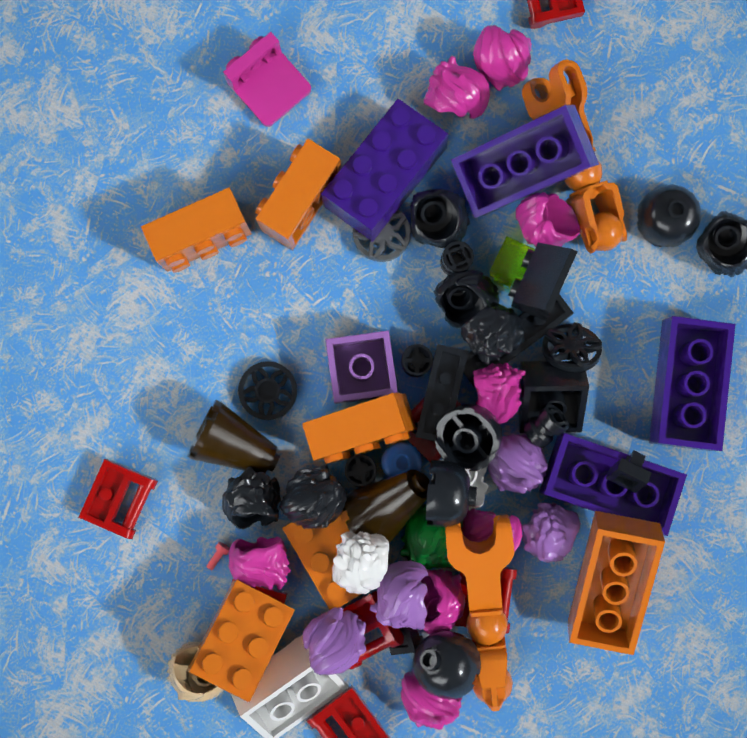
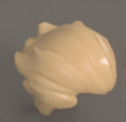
(186, 684)

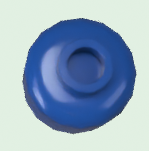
(400, 458)

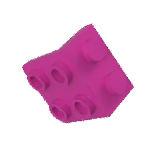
(266, 80)

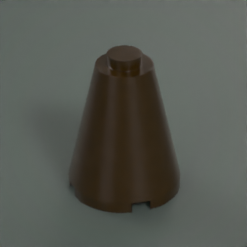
(232, 442)
(386, 504)

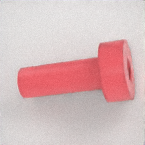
(222, 549)

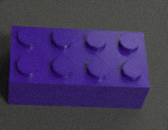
(525, 161)
(385, 169)
(692, 383)
(579, 475)

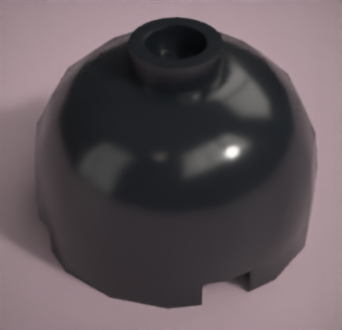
(668, 216)
(469, 436)
(448, 494)
(446, 664)

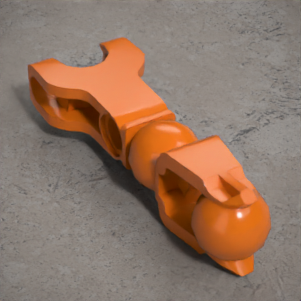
(599, 230)
(486, 622)

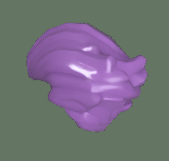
(518, 465)
(550, 532)
(402, 596)
(334, 641)

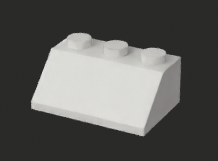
(288, 692)

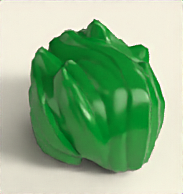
(425, 543)

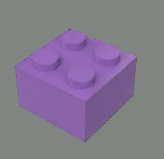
(361, 367)

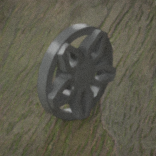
(385, 238)

